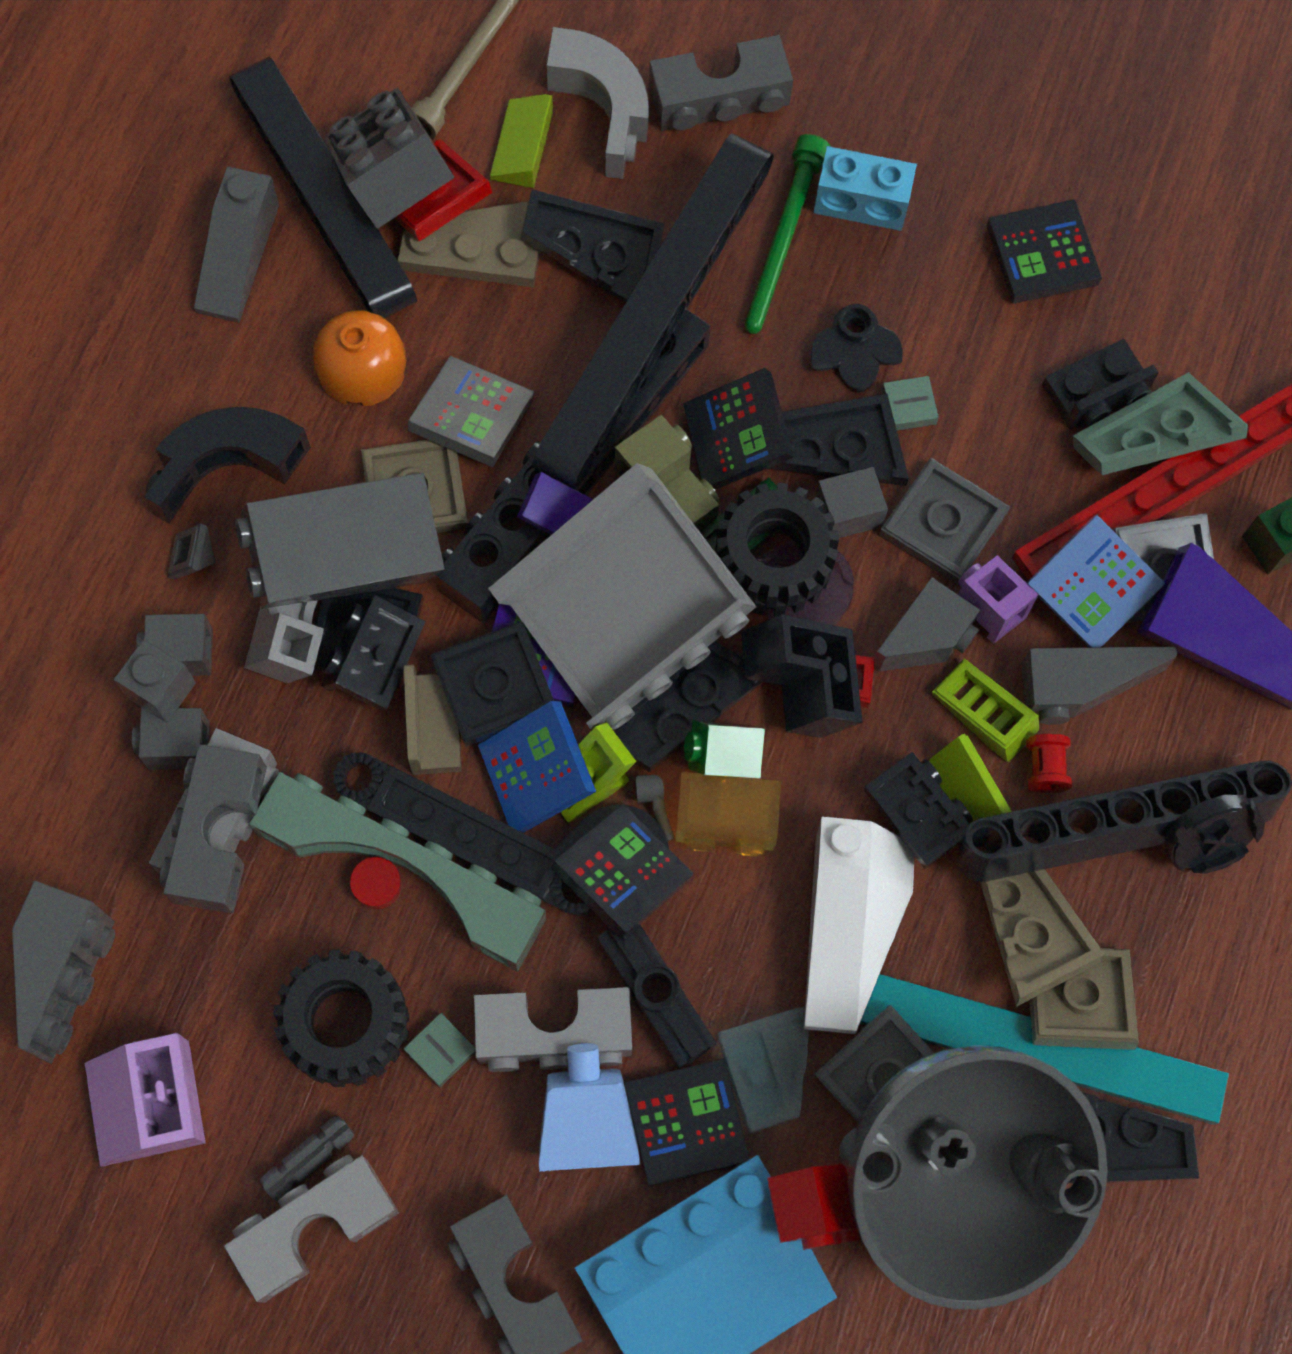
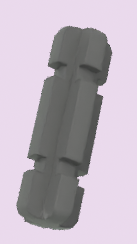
(306, 1157)

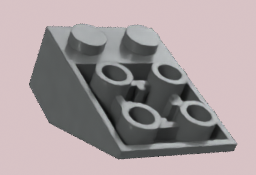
(387, 157)
(54, 956)

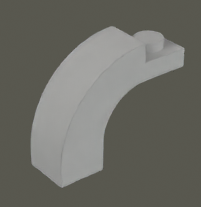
(603, 73)

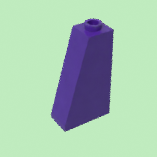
(1220, 625)

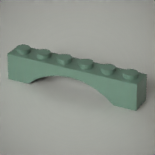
(311, 824)

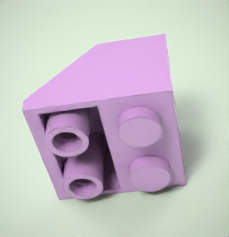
(144, 1099)

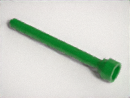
(808, 160)

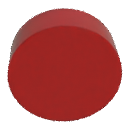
(376, 883)

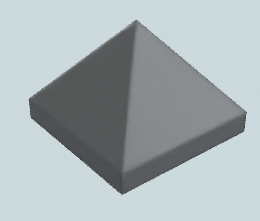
(191, 552)

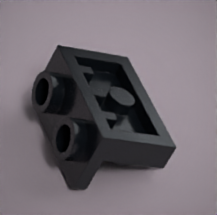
(1098, 384)
(372, 651)
(919, 808)

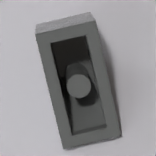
(929, 630)

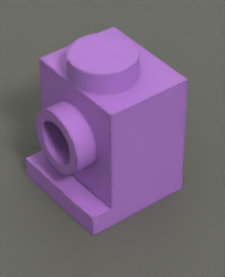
(999, 595)

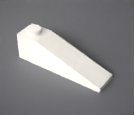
(856, 907)

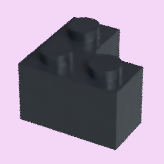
(813, 667)

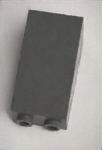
(340, 541)

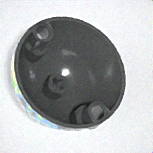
(951, 1182)

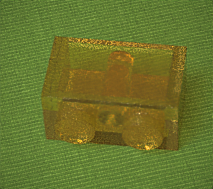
(728, 813)

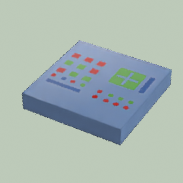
(1095, 583)

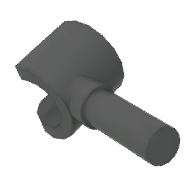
(651, 789)

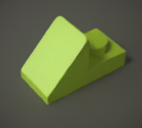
(607, 764)

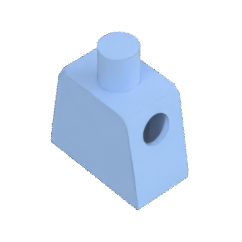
(586, 1116)

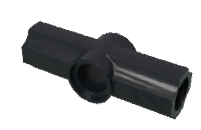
(672, 1019)

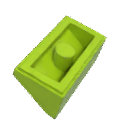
(522, 140)
(968, 779)

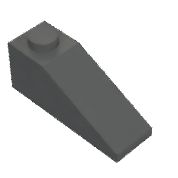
(235, 243)
(1073, 680)

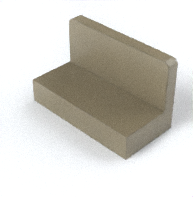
(430, 726)

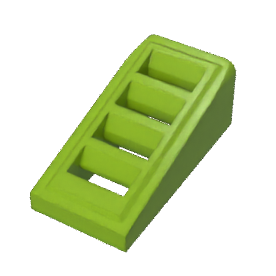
(1014, 710)

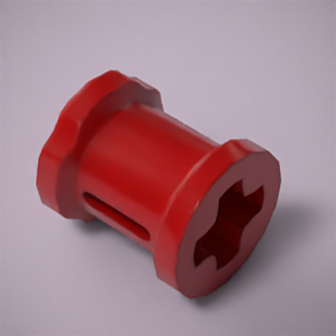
(1049, 763)

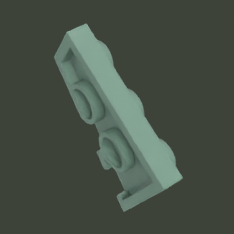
(1160, 426)

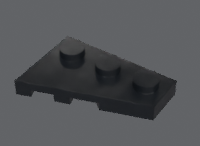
(593, 240)
(846, 439)
(697, 695)
(1144, 1144)

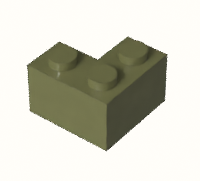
(668, 454)

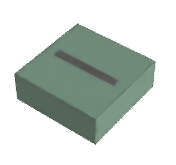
(912, 402)
(440, 1050)

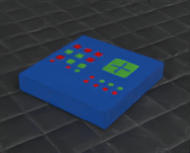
(536, 767)

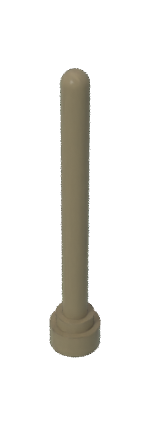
(431, 109)

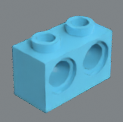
(864, 188)

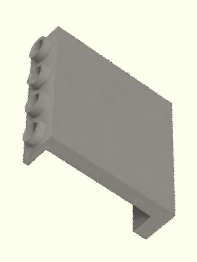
(625, 596)

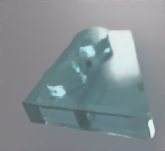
(767, 1067)

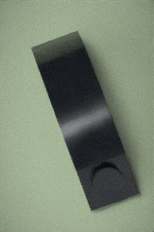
(221, 440)

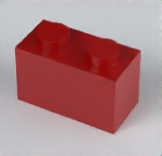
(813, 1206)

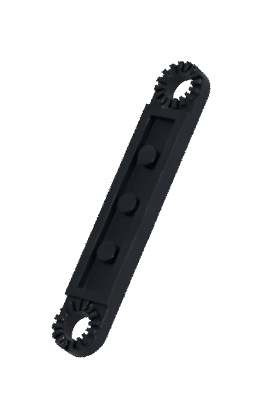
(458, 829)

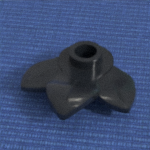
(856, 354)

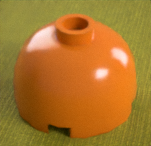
(359, 358)

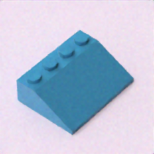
(707, 1274)

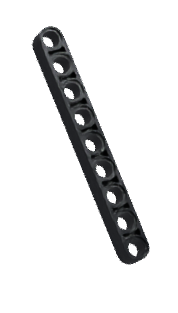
(652, 312)

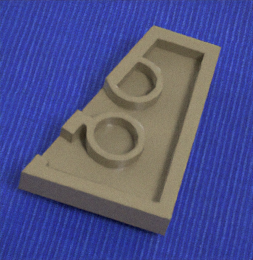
(476, 247)
(1037, 933)

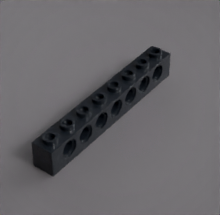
(468, 583)

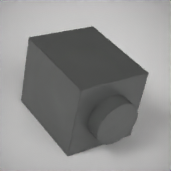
(853, 501)
(155, 680)

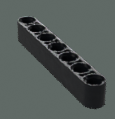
(322, 189)
(1099, 819)

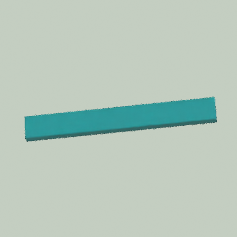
(1122, 1073)

